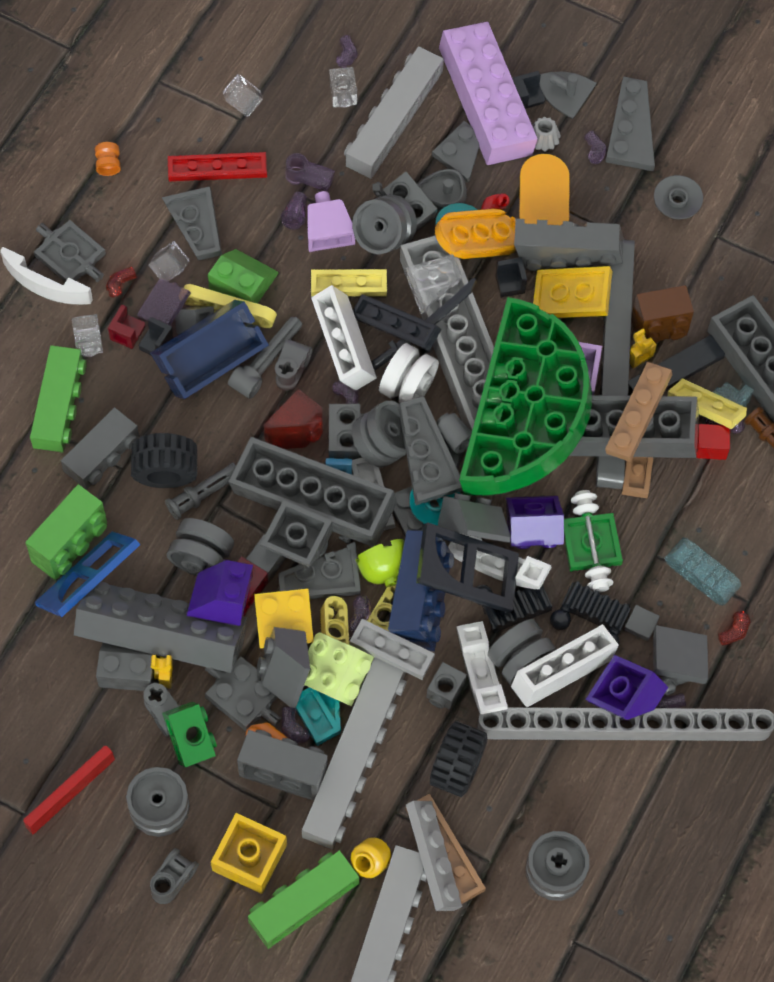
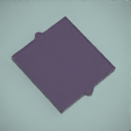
(164, 302)

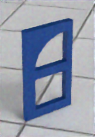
(53, 598)

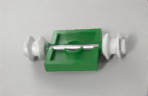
(592, 541)

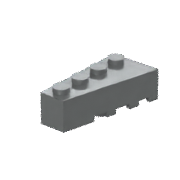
(568, 244)

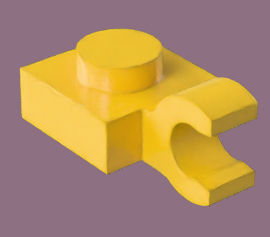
(642, 349)
(163, 669)

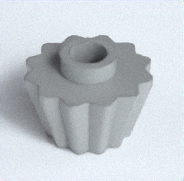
(546, 133)

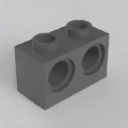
(415, 197)
(341, 432)

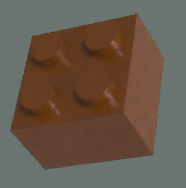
(663, 313)

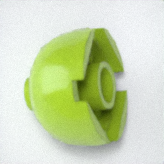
(381, 563)

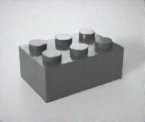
(282, 764)

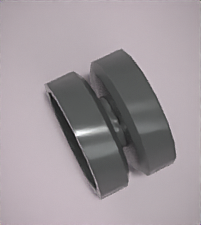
(384, 224)
(380, 435)
(199, 546)
(519, 648)
(162, 817)
(559, 849)

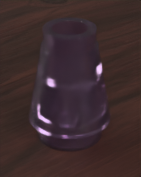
(294, 212)

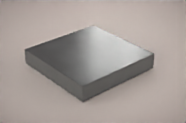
(680, 654)

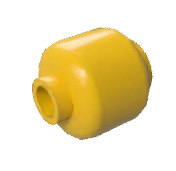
(371, 857)

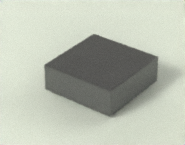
(641, 623)

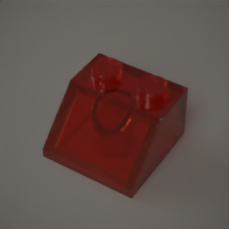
(295, 423)

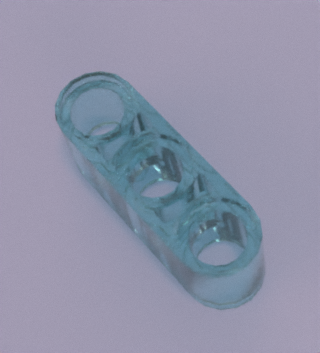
(703, 571)

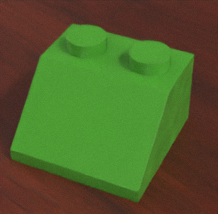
(241, 276)

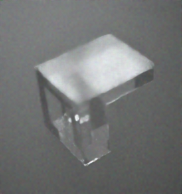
(242, 95)
(169, 262)

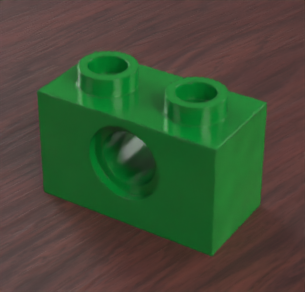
(178, 722)

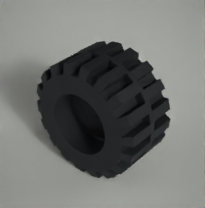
(164, 460)
(458, 759)

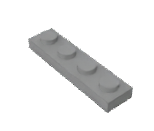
(434, 856)

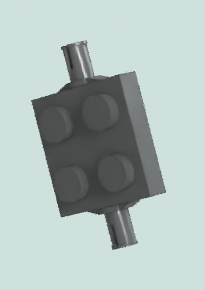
(69, 252)
(242, 695)

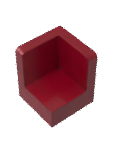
(125, 328)

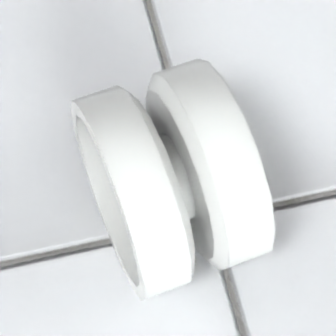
(408, 374)

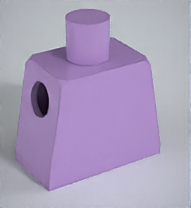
(328, 224)

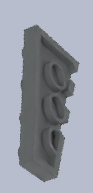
(631, 132)
(428, 458)

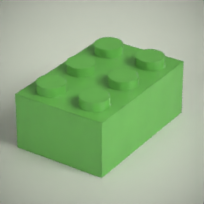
(67, 532)

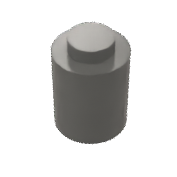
(454, 432)

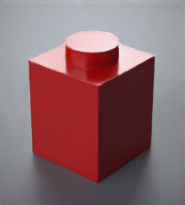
(713, 442)

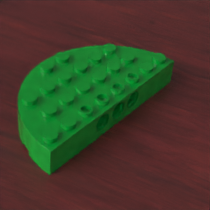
(530, 403)

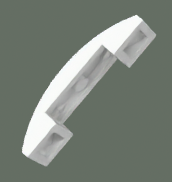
(70, 293)
(530, 571)
(480, 669)

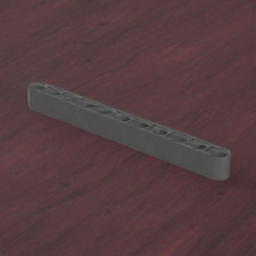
(616, 355)

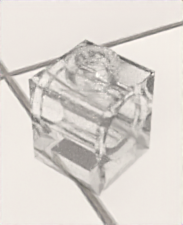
(339, 79)
(87, 335)

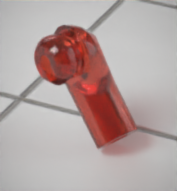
(116, 280)
(739, 629)

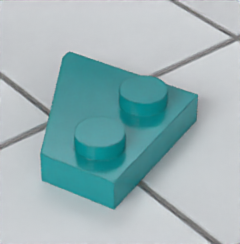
(319, 714)

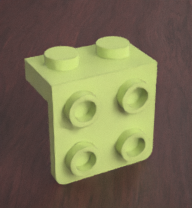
(337, 668)

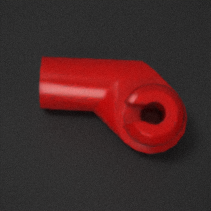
(496, 201)

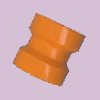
(107, 156)

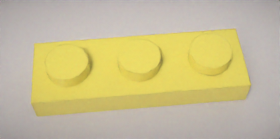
(351, 281)
(710, 404)

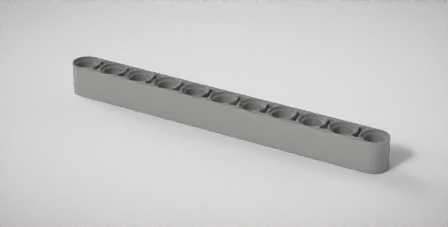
(640, 731)

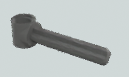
(248, 379)

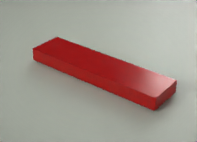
(217, 166)
(68, 789)

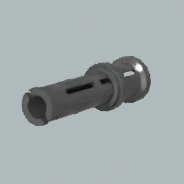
(190, 494)

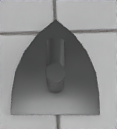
(566, 91)

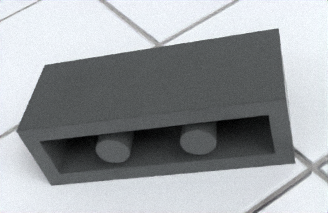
(100, 449)

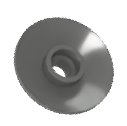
(681, 189)

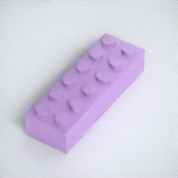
(487, 93)

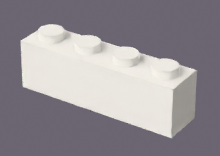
(343, 338)
(564, 665)

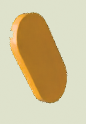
(544, 190)
(476, 233)

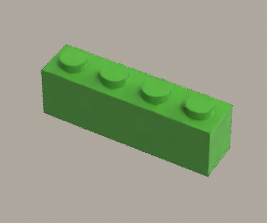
(57, 399)
(302, 899)

